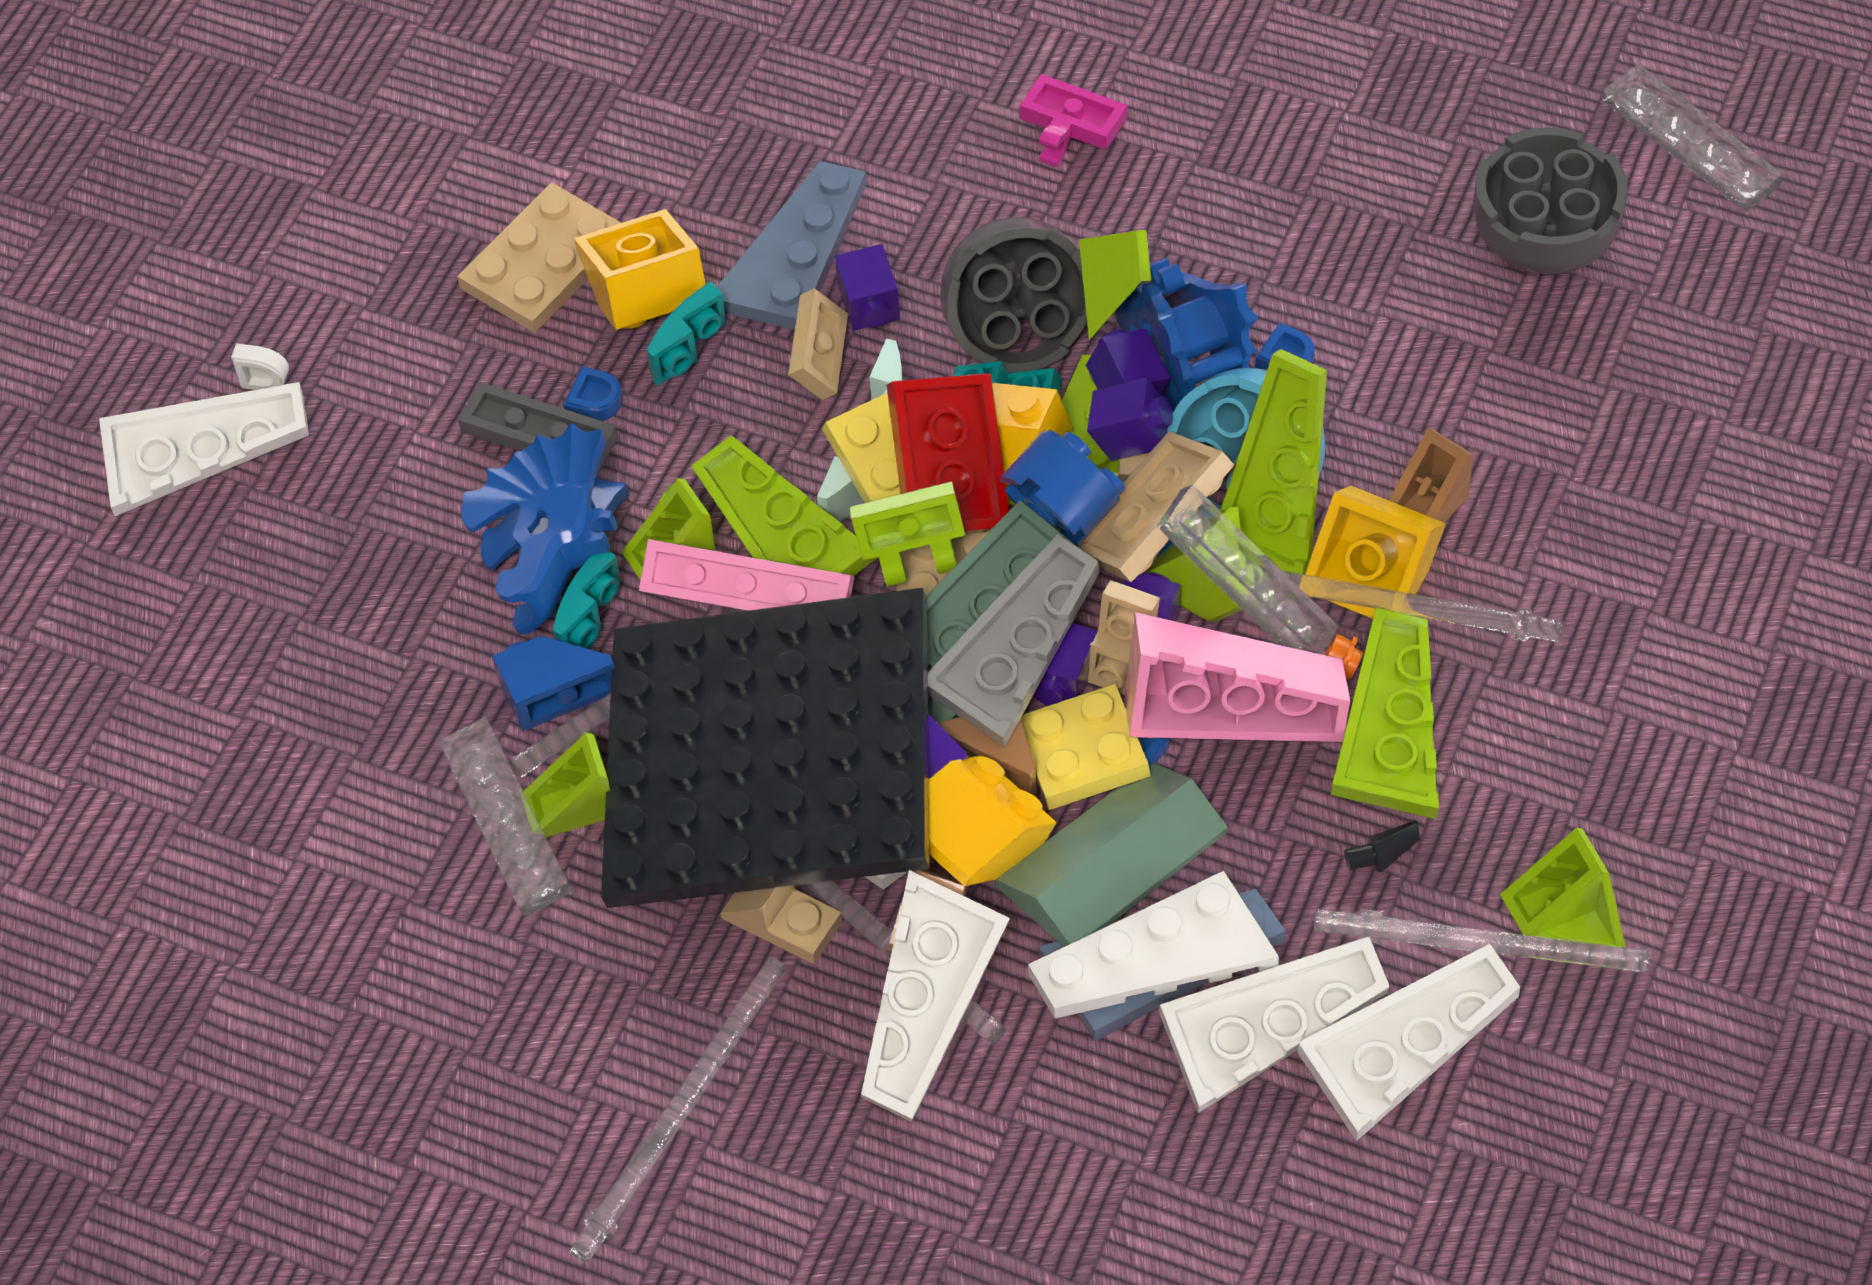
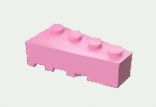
(1229, 687)

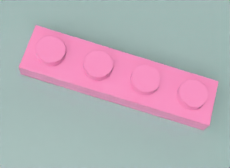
(735, 579)

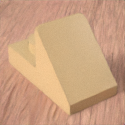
(785, 919)

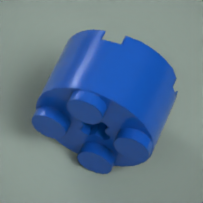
(1063, 484)

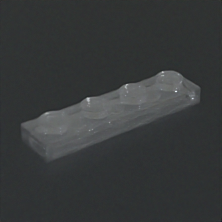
(1692, 138)
(1245, 573)
(505, 817)

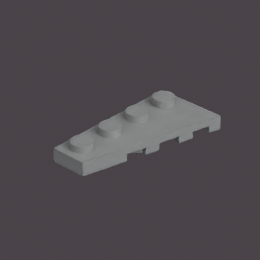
(1010, 646)

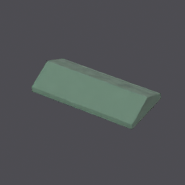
(1113, 855)

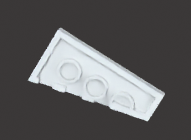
(187, 442)
(1171, 943)
(930, 980)
(1257, 1020)
(1398, 1042)

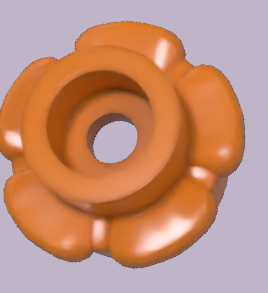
(1344, 649)

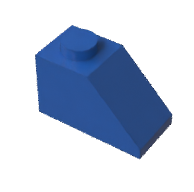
(551, 678)

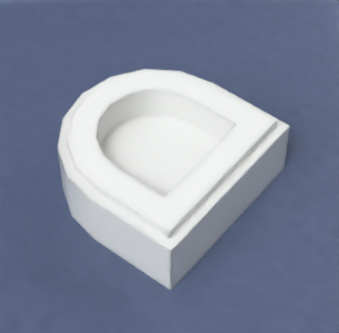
(259, 367)

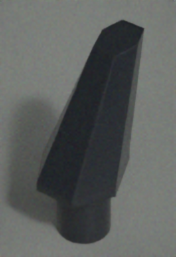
(1383, 848)

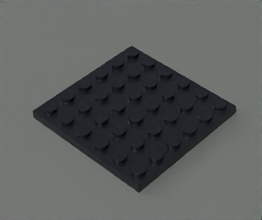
(768, 749)

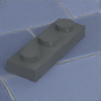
(517, 420)

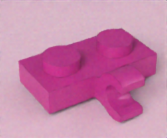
(1069, 114)

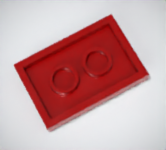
(950, 434)

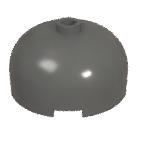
(1549, 200)
(986, 301)

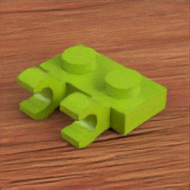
(906, 523)

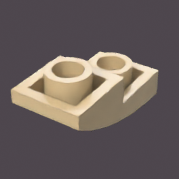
(1113, 641)

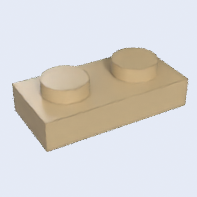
(818, 344)

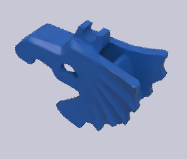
(1187, 320)
(551, 514)

